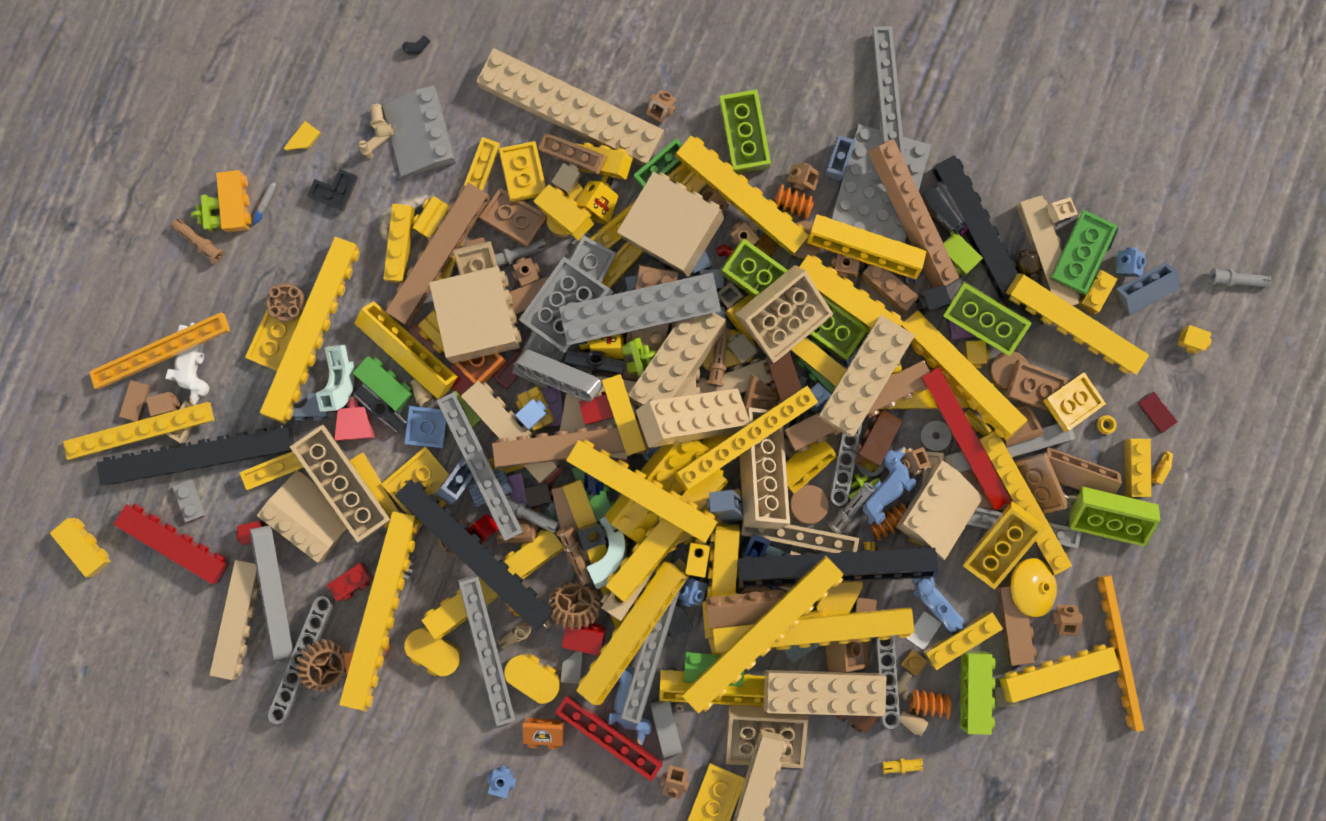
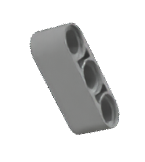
(666, 728)

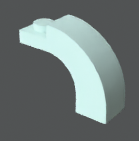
(340, 380)
(611, 561)

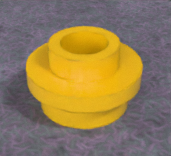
(1110, 420)

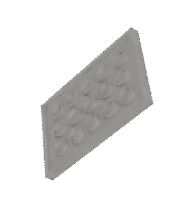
(862, 195)

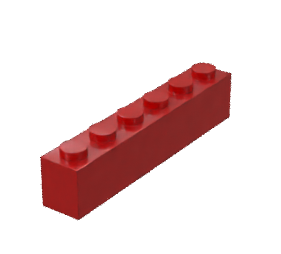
(171, 543)
(609, 737)

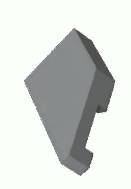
(572, 668)

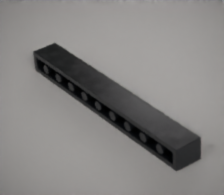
(982, 235)
(195, 456)
(475, 556)
(856, 566)

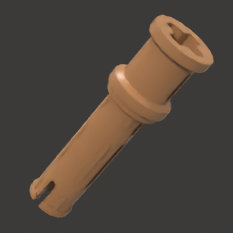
(203, 246)
(718, 367)
(571, 547)

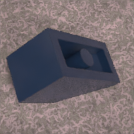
(753, 546)

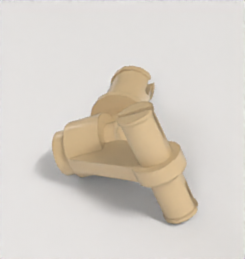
(382, 130)
(519, 633)

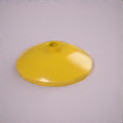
(1033, 587)

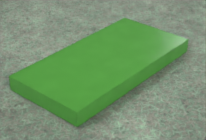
(1083, 252)

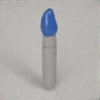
(263, 203)

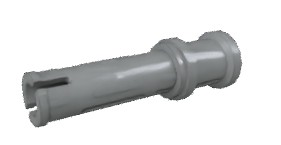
(508, 256)
(1230, 278)
(522, 511)
(848, 516)

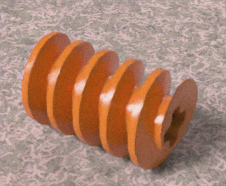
(794, 201)
(889, 522)
(930, 703)

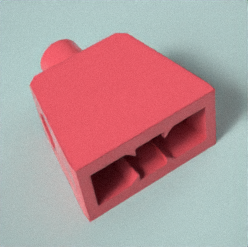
(353, 422)

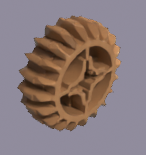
(573, 600)
(323, 675)

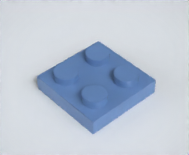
(425, 427)

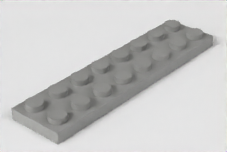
(595, 261)
(640, 309)

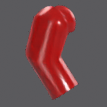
(724, 250)

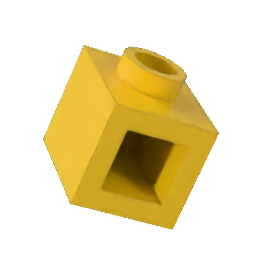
(1194, 339)
(976, 353)

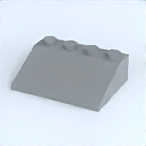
(419, 132)
(564, 286)

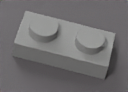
(188, 501)

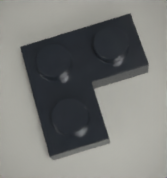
(337, 194)

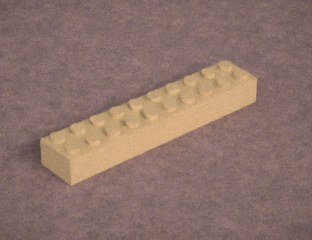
(569, 107)

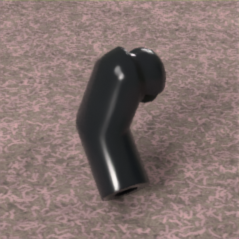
(413, 48)

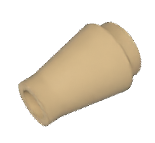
(421, 394)
(914, 723)

